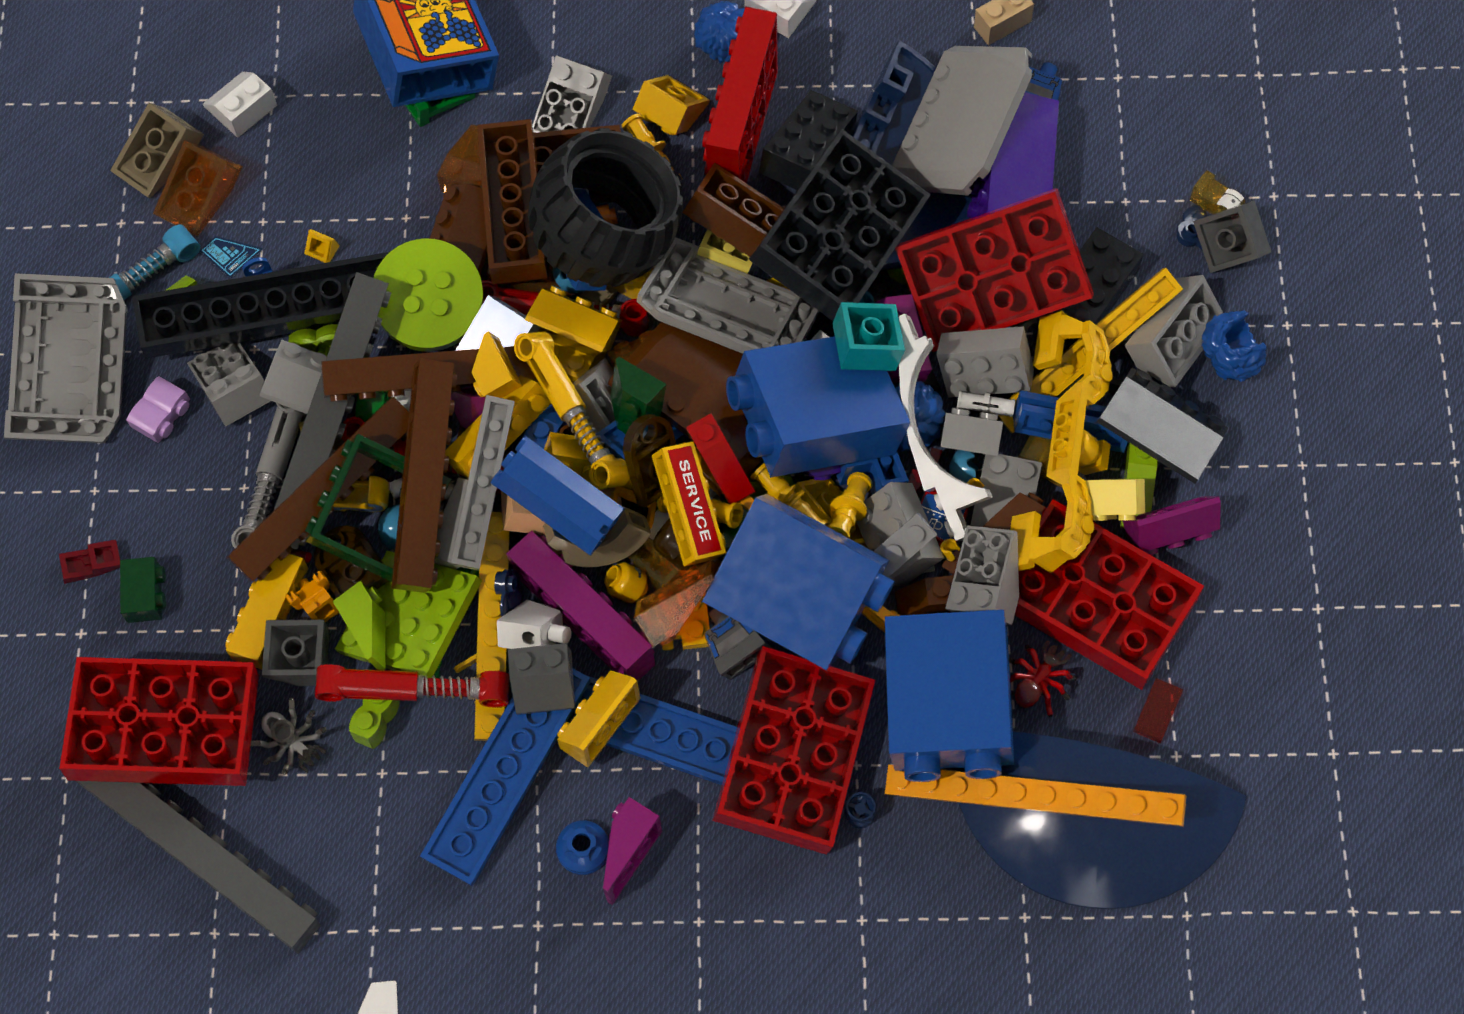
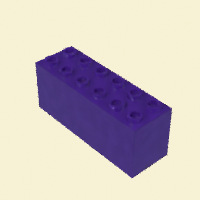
(1024, 159)

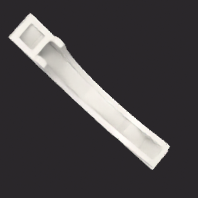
(952, 493)

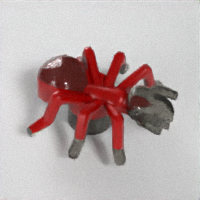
(1038, 679)

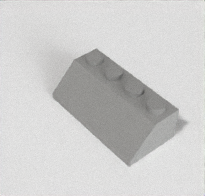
(1173, 335)

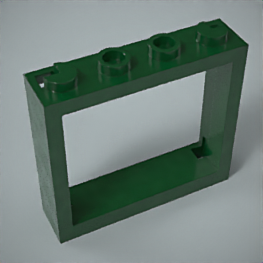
(372, 450)

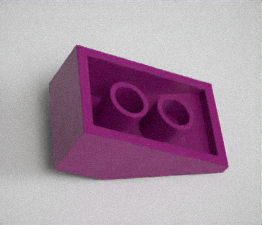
(631, 838)

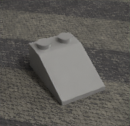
(1005, 479)

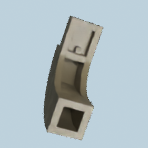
(620, 542)

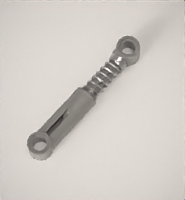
(271, 468)

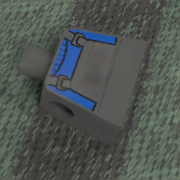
(733, 644)

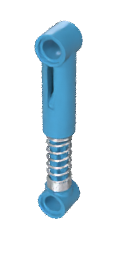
(177, 245)

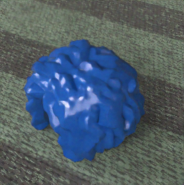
(717, 29)
(1232, 346)
(927, 414)

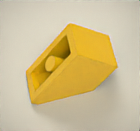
(493, 369)

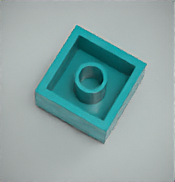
(868, 336)

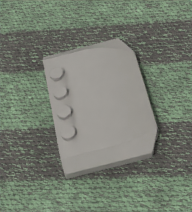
(964, 117)
(723, 302)
(66, 359)

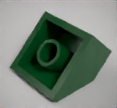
(634, 394)

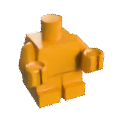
(314, 598)

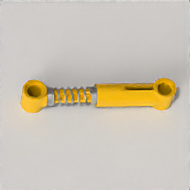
(538, 352)

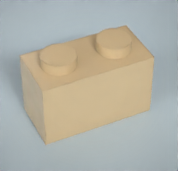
(1001, 18)

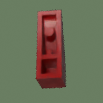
(720, 459)

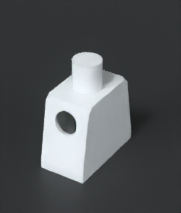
(531, 626)

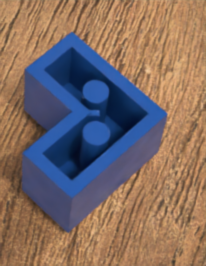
(880, 470)

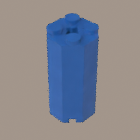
(557, 495)

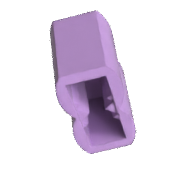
(158, 409)

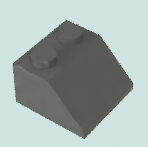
(1232, 236)
(295, 650)
(542, 678)

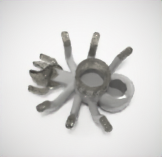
(287, 736)

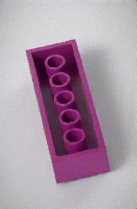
(582, 609)

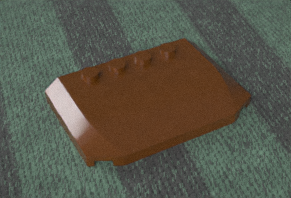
(695, 384)

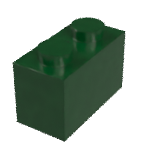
(141, 589)

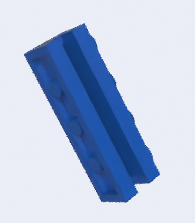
(1035, 417)

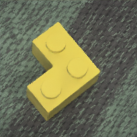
(723, 252)
(1116, 498)

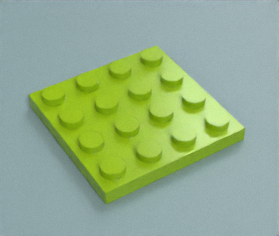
(419, 623)

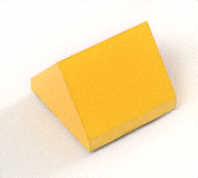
(320, 246)

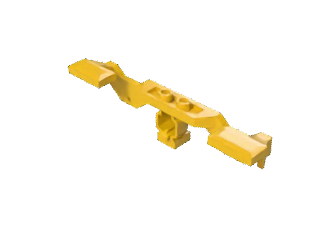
(1071, 446)

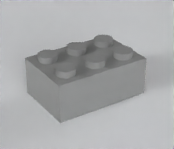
(986, 361)
(885, 514)

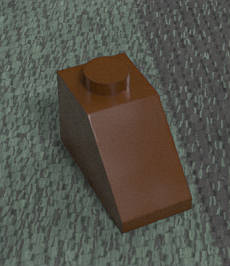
(924, 596)

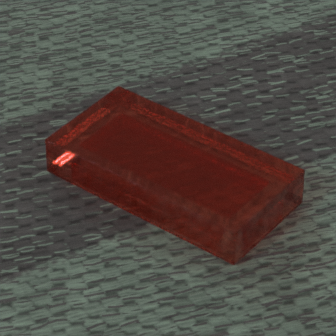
(1158, 710)

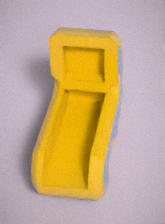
(367, 496)

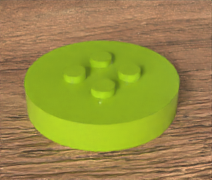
(432, 294)

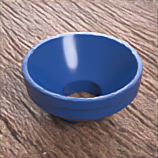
(585, 861)

